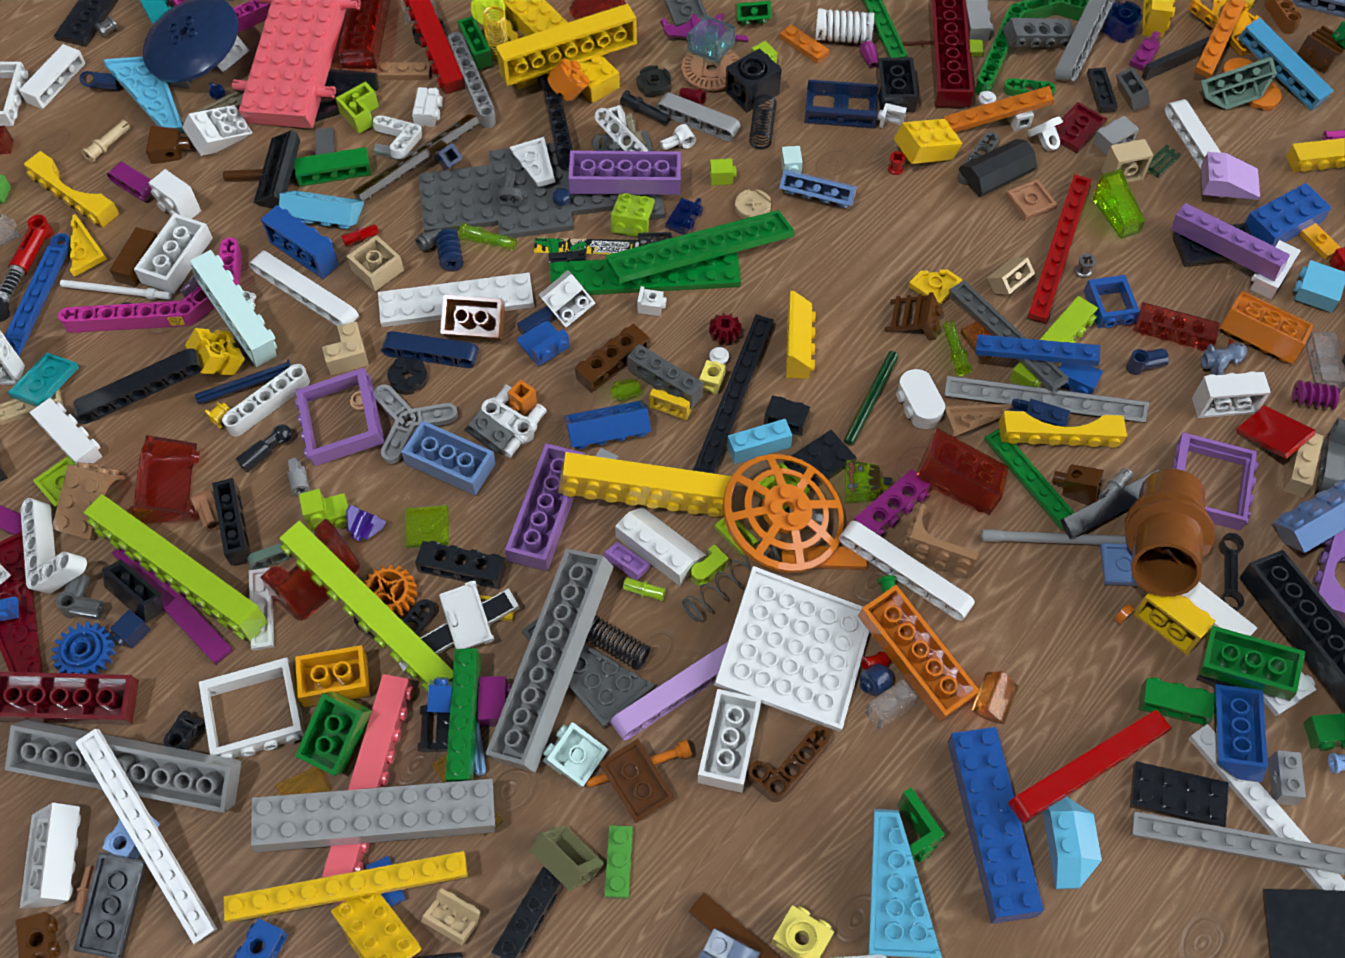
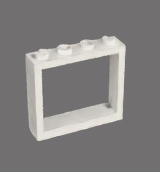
(20, 75)
(243, 679)

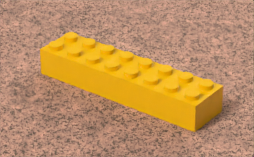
(574, 40)
(642, 484)

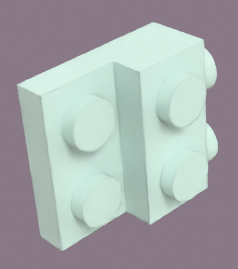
(574, 753)

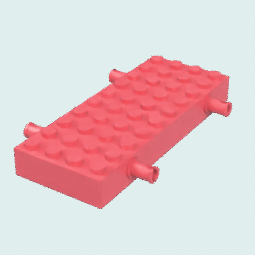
(293, 62)

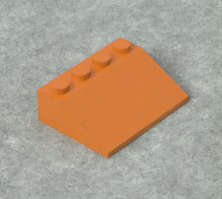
(1267, 327)

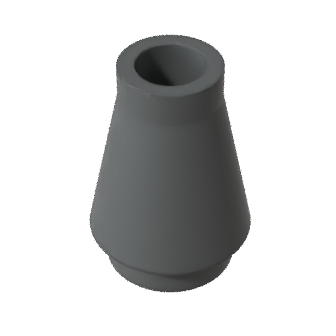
(426, 240)

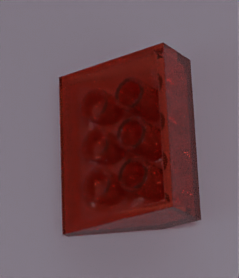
(963, 472)

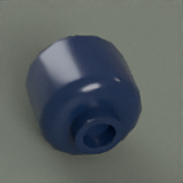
(876, 679)

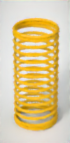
(498, 22)

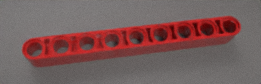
(1088, 766)

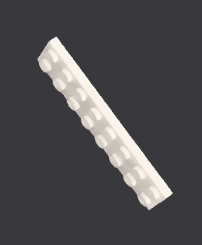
(426, 302)

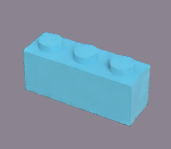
(759, 441)

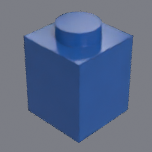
(439, 695)

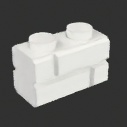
(427, 106)

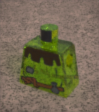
(863, 482)

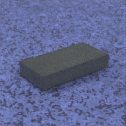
(325, 140)

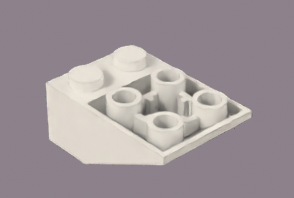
(216, 129)

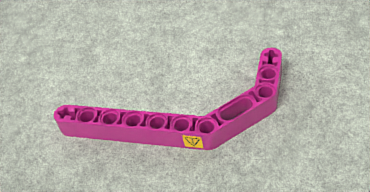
(152, 314)

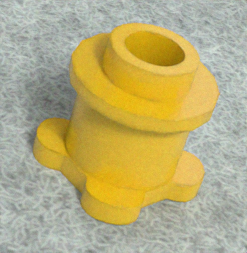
(217, 414)

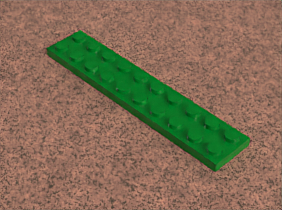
(699, 246)
(599, 279)

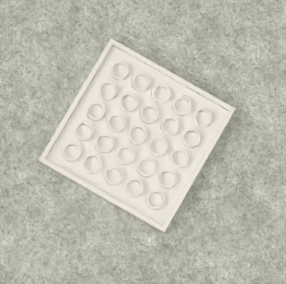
(794, 649)

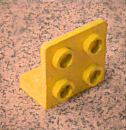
(670, 404)

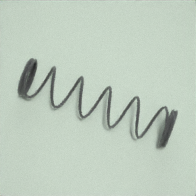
(685, 600)

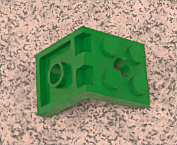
(922, 823)

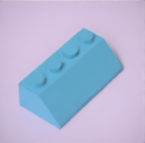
(321, 208)

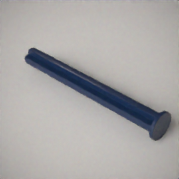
(242, 383)

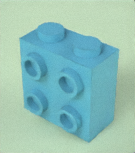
(1320, 286)

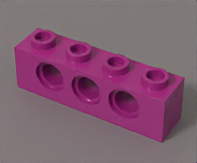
(894, 496)

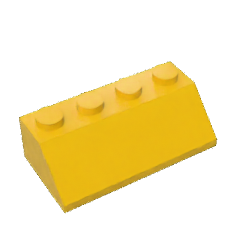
(800, 337)

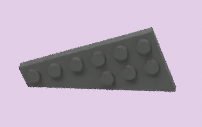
(602, 683)

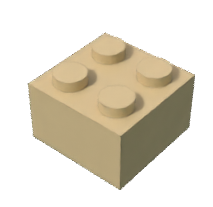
(1131, 157)
(375, 263)

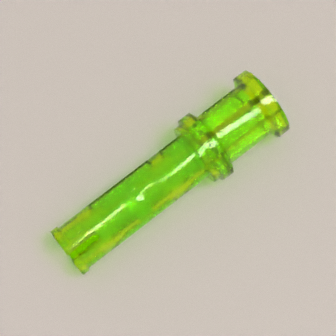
(479, 234)
(958, 354)

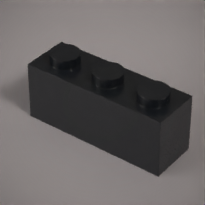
(133, 590)

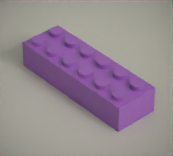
(625, 172)
(541, 513)

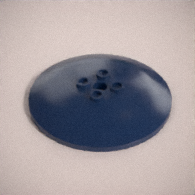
(209, 37)

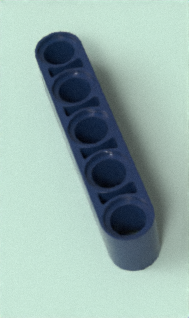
(430, 349)

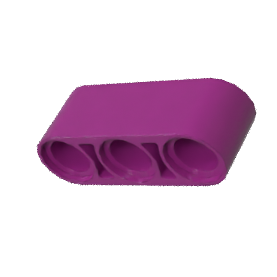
(130, 181)

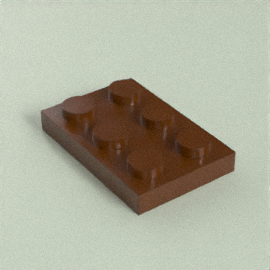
(636, 780)

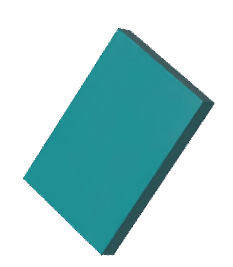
(43, 379)

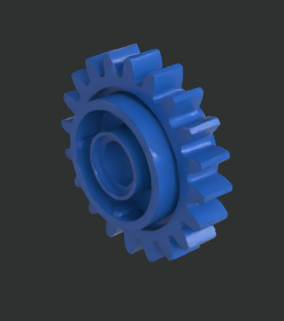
(94, 639)

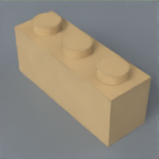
(1303, 467)

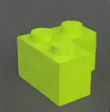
(356, 106)
(317, 508)

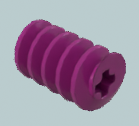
(1316, 393)

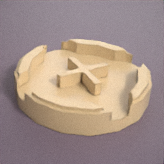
(752, 203)

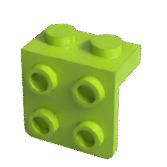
(631, 214)

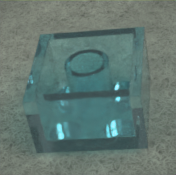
(711, 38)

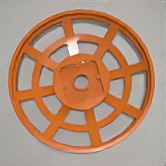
(780, 520)

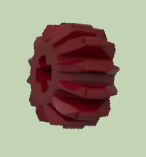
(725, 328)

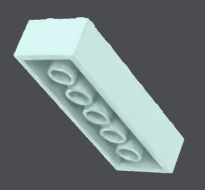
(234, 308)

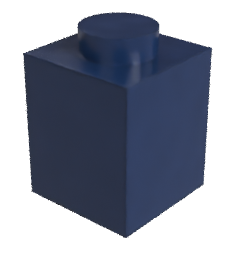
(448, 156)
(129, 629)

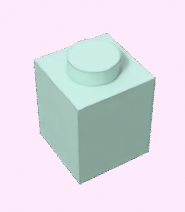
(791, 158)

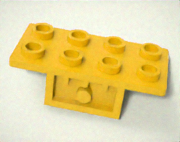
(374, 928)

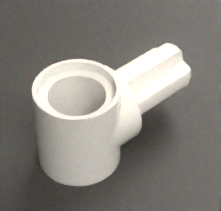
(681, 137)

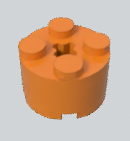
(568, 79)

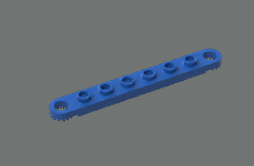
(37, 292)

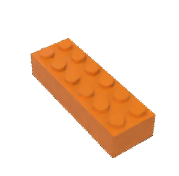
(918, 653)

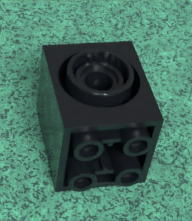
(752, 77)

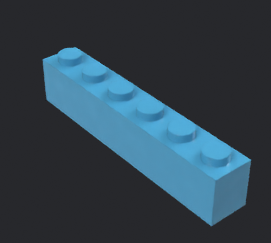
(1289, 66)

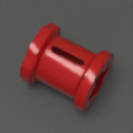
(896, 165)

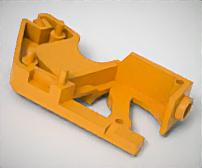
(1211, 17)

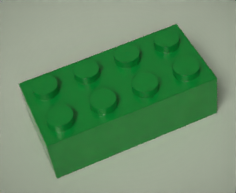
(1251, 663)

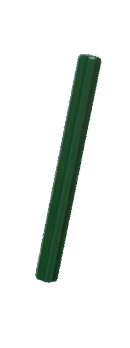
(871, 398)

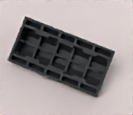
(999, 166)
(277, 169)

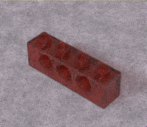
(1176, 326)

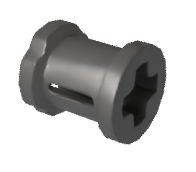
(112, 26)
(1087, 267)

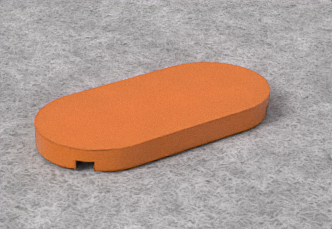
(1271, 96)

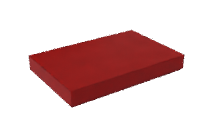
(1275, 431)

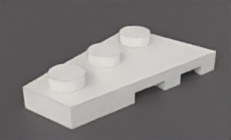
(535, 160)

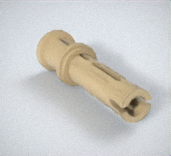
(100, 145)

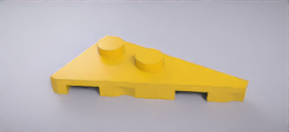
(84, 251)

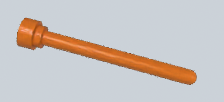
(681, 750)

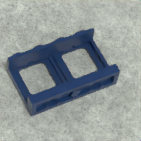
(840, 114)

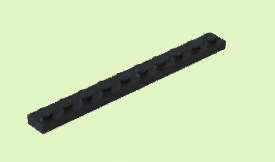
(734, 395)

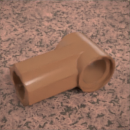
(205, 505)

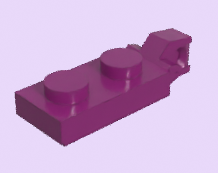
(1146, 51)

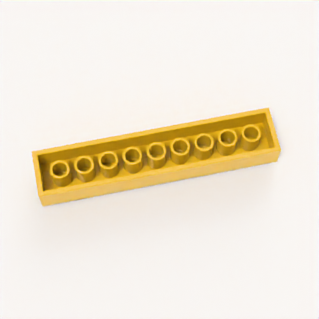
(539, 15)

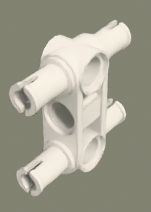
(513, 420)

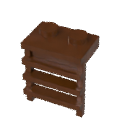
(1320, 49)
(925, 317)

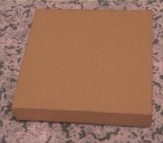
(1031, 200)

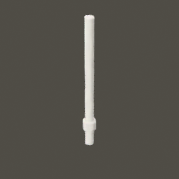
(149, 293)

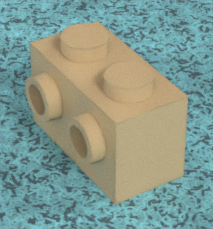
(1011, 275)

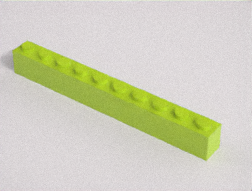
(363, 605)

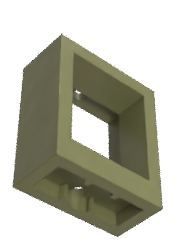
(566, 856)

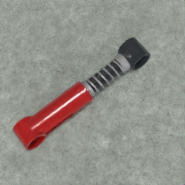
(37, 233)

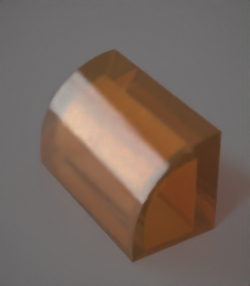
(995, 697)

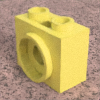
(799, 922)

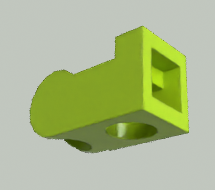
(706, 570)

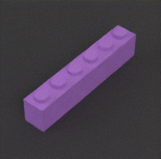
(1230, 242)

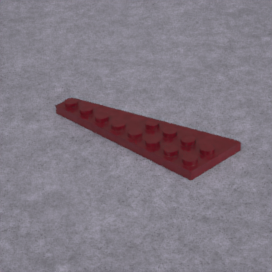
(20, 635)

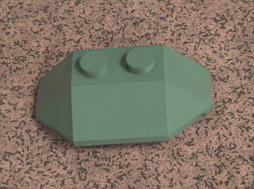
(1239, 84)

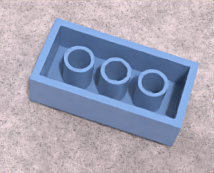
(449, 457)
(1314, 519)

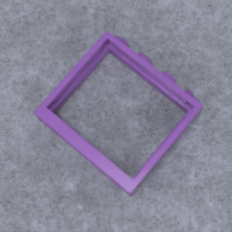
(352, 444)
(1228, 453)

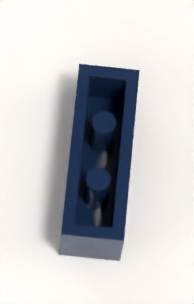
(535, 319)

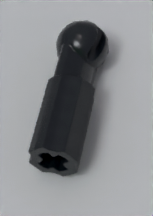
(262, 448)

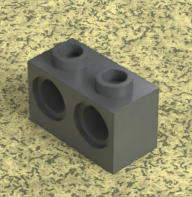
(488, 431)

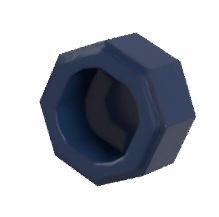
(561, 197)

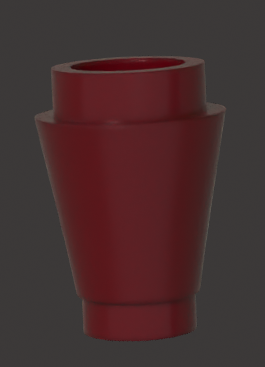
(693, 94)

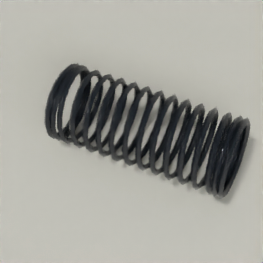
(764, 112)
(635, 665)

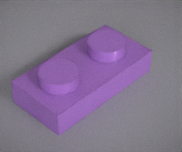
(626, 561)

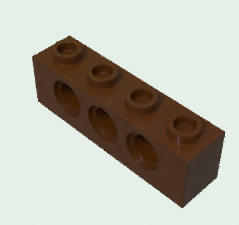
(610, 366)
(31, 929)

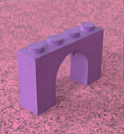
(1325, 577)

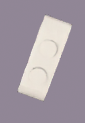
(920, 399)

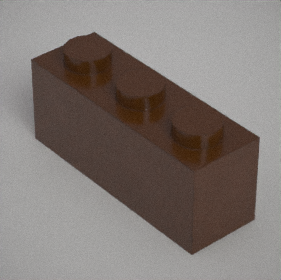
(130, 255)

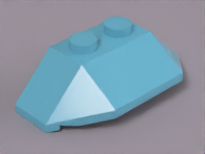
(1071, 843)

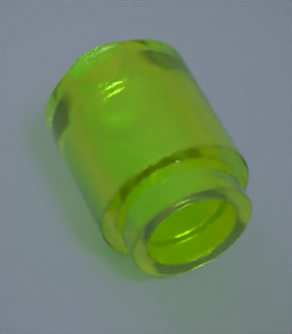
(625, 389)

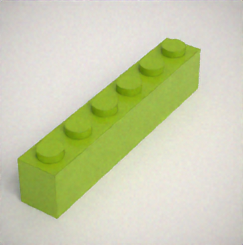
(1065, 329)

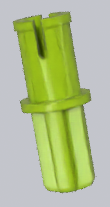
(644, 589)

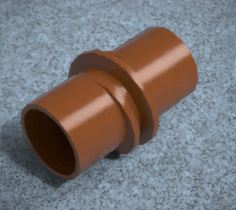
(1169, 533)

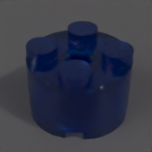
(1123, 21)

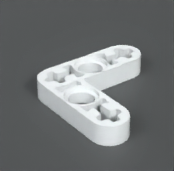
(407, 134)

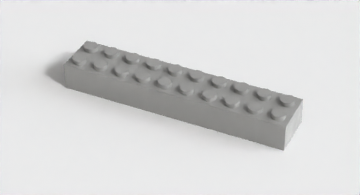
(550, 660)
(152, 769)
(372, 815)

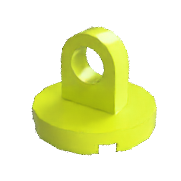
(479, 6)

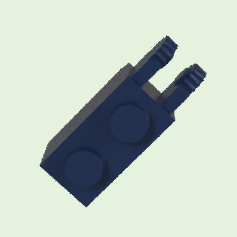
(1042, 411)

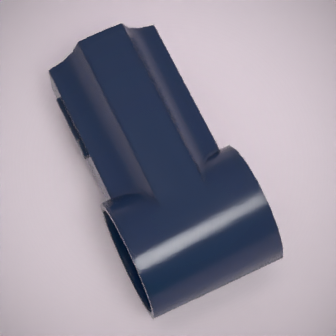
(101, 80)
(1143, 360)

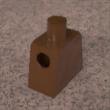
(166, 144)
(1080, 483)

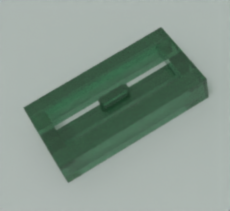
(1175, 157)

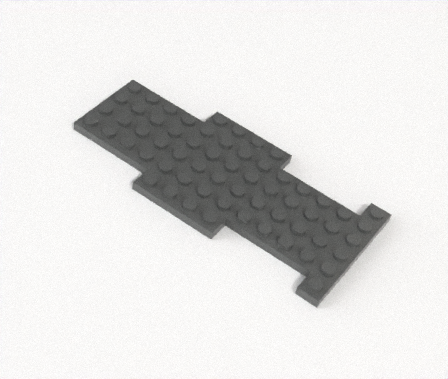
(471, 195)

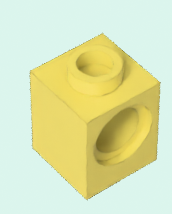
(712, 383)

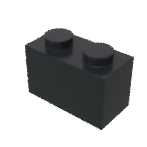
(794, 413)

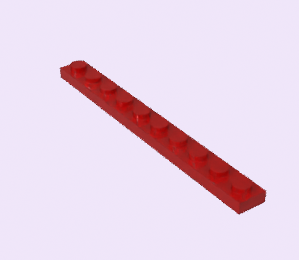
(1059, 249)

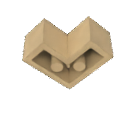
(348, 353)

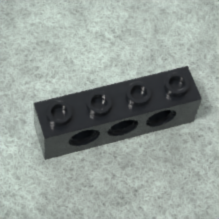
(231, 521)
(488, 577)
(529, 916)

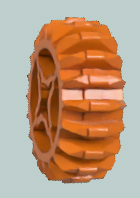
(400, 581)

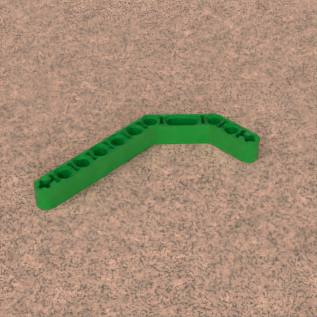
(1024, 9)

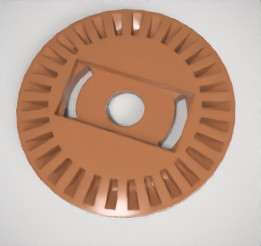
(696, 73)

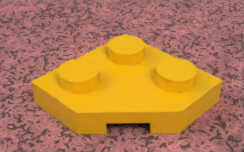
(935, 282)

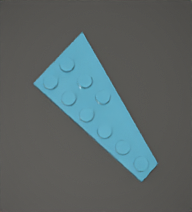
(147, 90)
(898, 908)

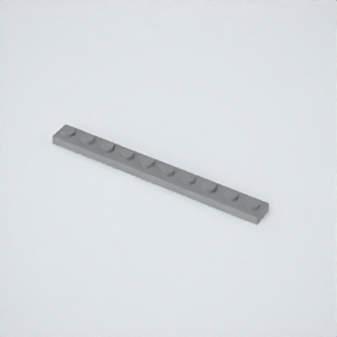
(1073, 401)
(1238, 842)

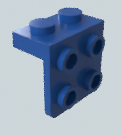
(543, 342)

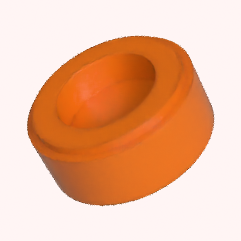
(1124, 614)

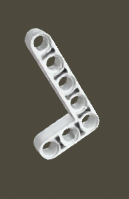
(42, 568)

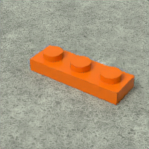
(804, 43)

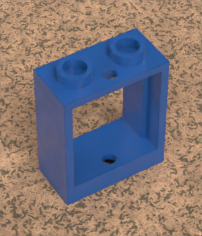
(1111, 285)

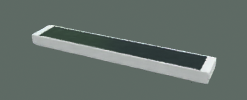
(494, 609)

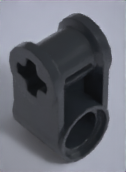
(185, 729)

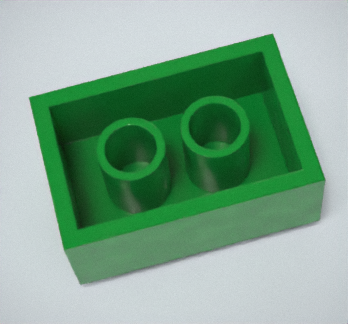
(333, 733)

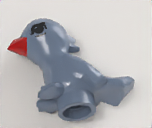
(1218, 359)

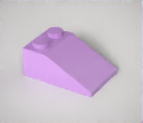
(1229, 177)

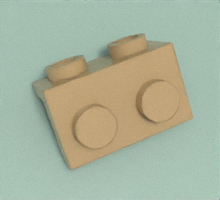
(451, 916)

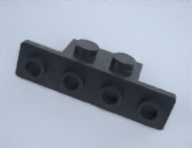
(346, 80)

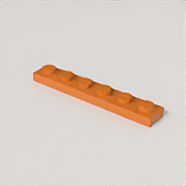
(1219, 37)
(1000, 109)

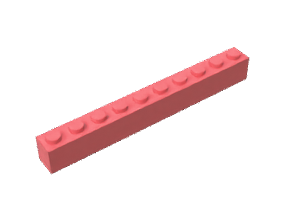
(373, 762)

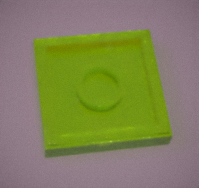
(427, 525)

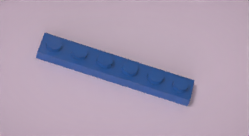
(1038, 350)

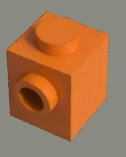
(522, 397)

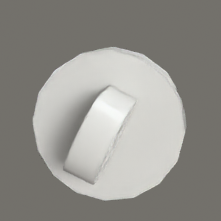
(1046, 131)

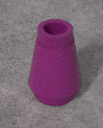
(869, 53)

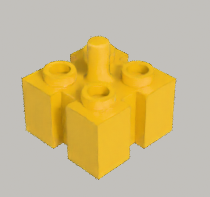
(216, 351)

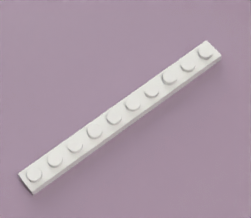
(1262, 807)
(146, 836)

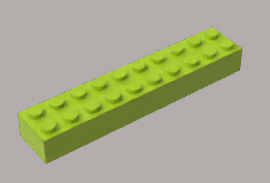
(176, 568)

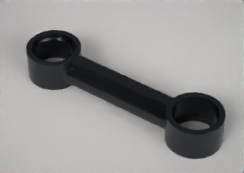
(1231, 568)

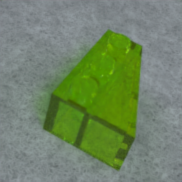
(1118, 204)

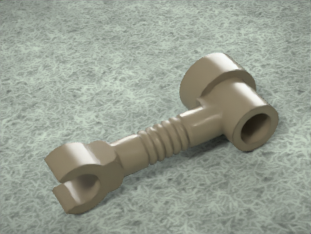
(631, 126)

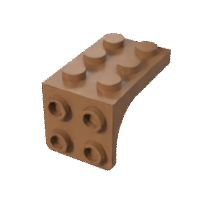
(80, 489)
(936, 552)

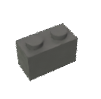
(1133, 89)

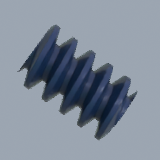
(449, 250)

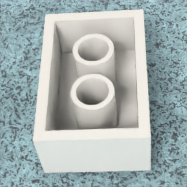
(1230, 394)

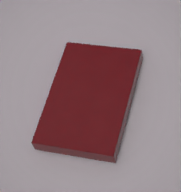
(1079, 127)

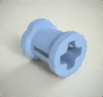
(1336, 763)

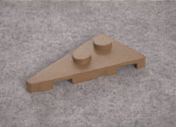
(965, 418)

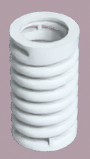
(845, 25)

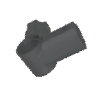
(80, 606)

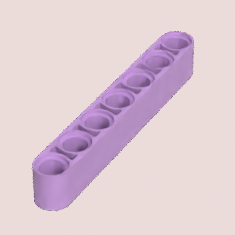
(668, 695)

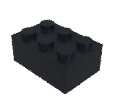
(897, 83)

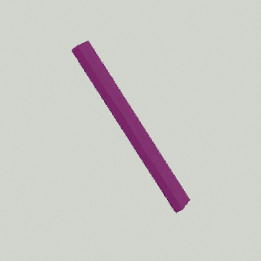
(183, 614)

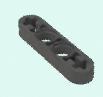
(982, 145)

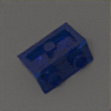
(684, 216)

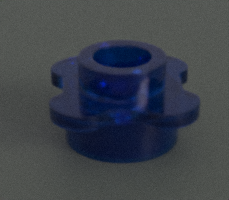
(216, 91)

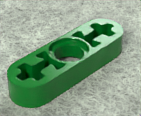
(1017, 83)

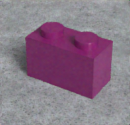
(491, 699)

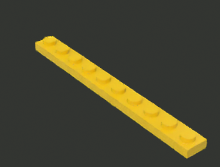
(344, 887)

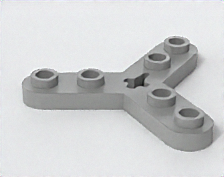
(398, 411)

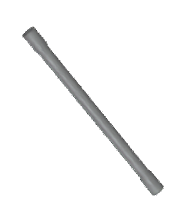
(993, 535)

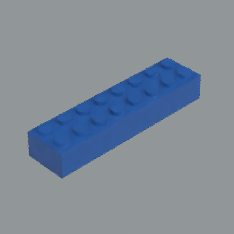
(993, 827)

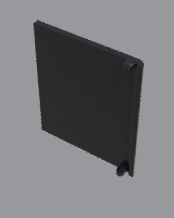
(1305, 923)

